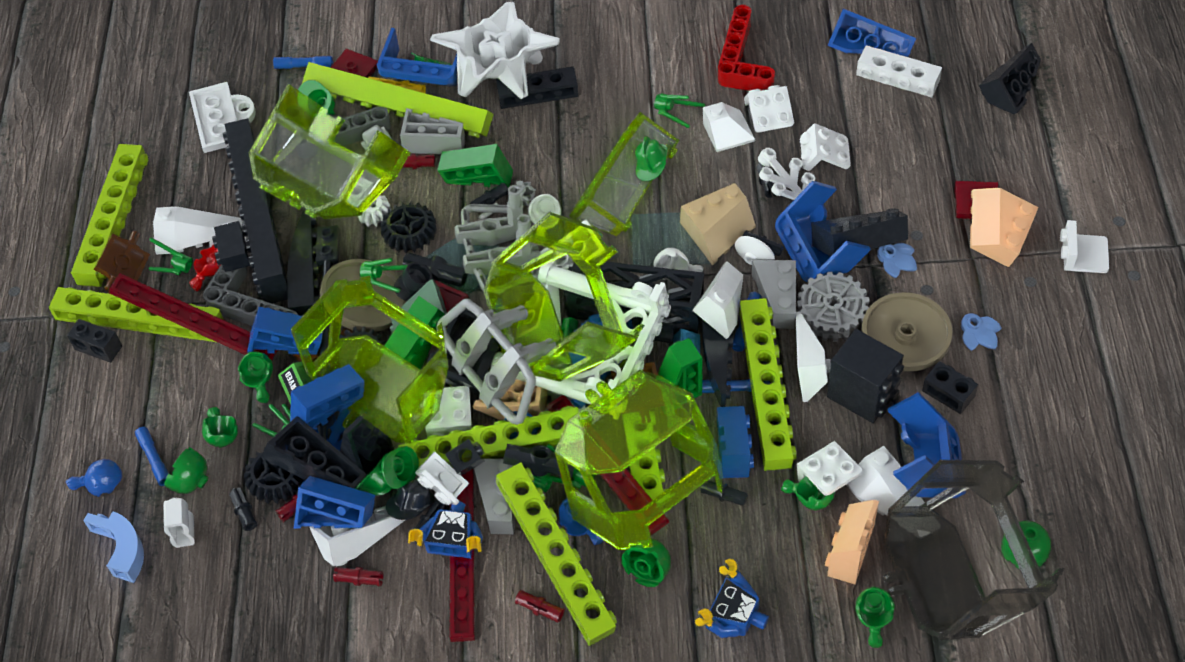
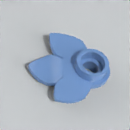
(898, 259)
(982, 333)

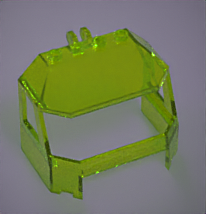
(516, 286)
(396, 393)
(619, 432)

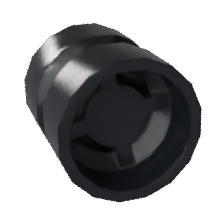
(412, 280)

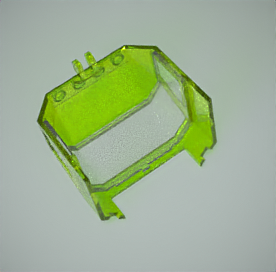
(303, 164)

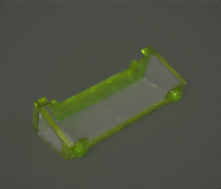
(615, 187)

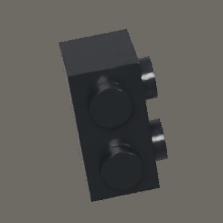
(231, 246)

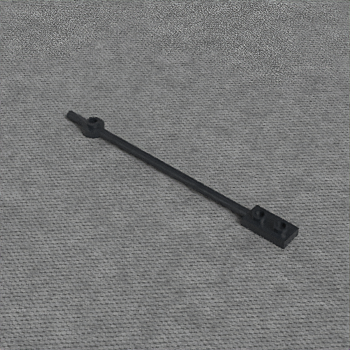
(326, 255)

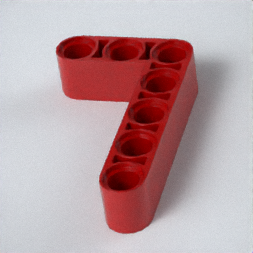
(731, 70)

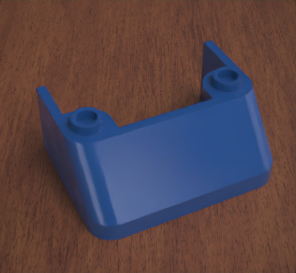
(411, 70)
(796, 234)
(929, 437)

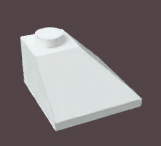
(726, 126)

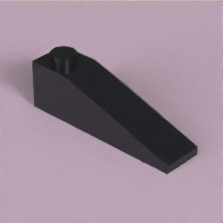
(1011, 81)
(365, 444)

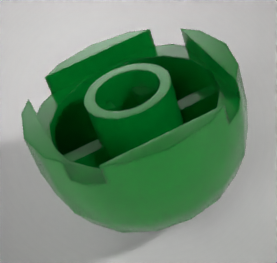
(188, 472)
(1037, 539)
(648, 563)

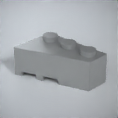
(429, 135)
(778, 285)
(497, 511)

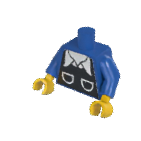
(449, 533)
(734, 606)

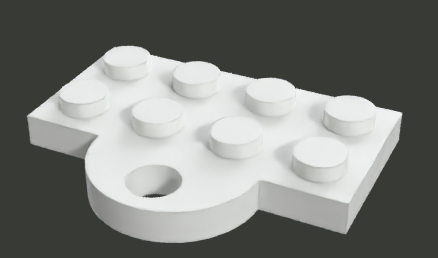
(215, 107)

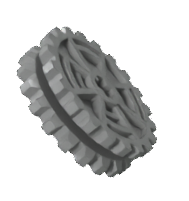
(833, 305)

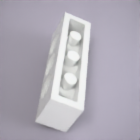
(899, 71)

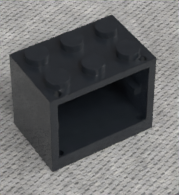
(456, 329)
(865, 376)

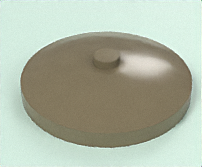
(368, 314)
(910, 326)

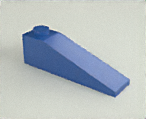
(856, 31)

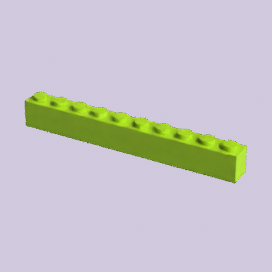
(397, 99)

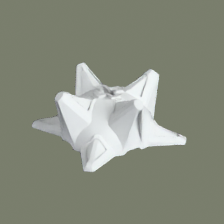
(496, 50)

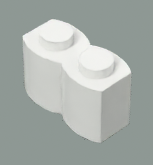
(179, 522)

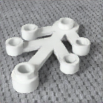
(768, 158)

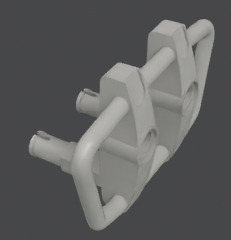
(493, 232)
(506, 369)

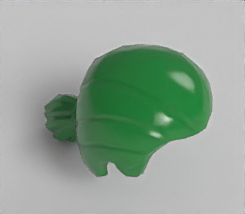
(255, 372)
(219, 429)
(808, 494)
(875, 611)

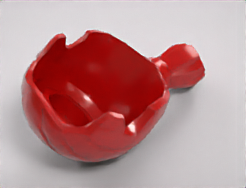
(204, 267)

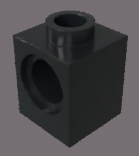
(456, 460)

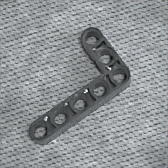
(356, 124)
(223, 295)

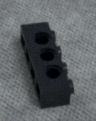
(542, 88)

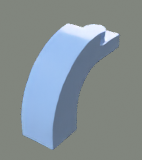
(129, 551)

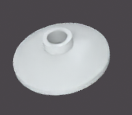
(752, 248)

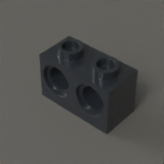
(94, 340)
(947, 390)

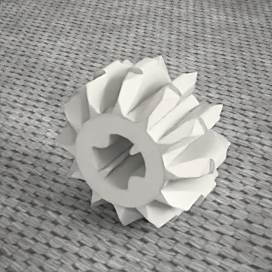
(375, 211)

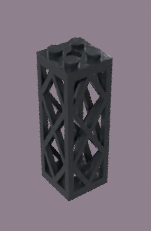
(687, 291)

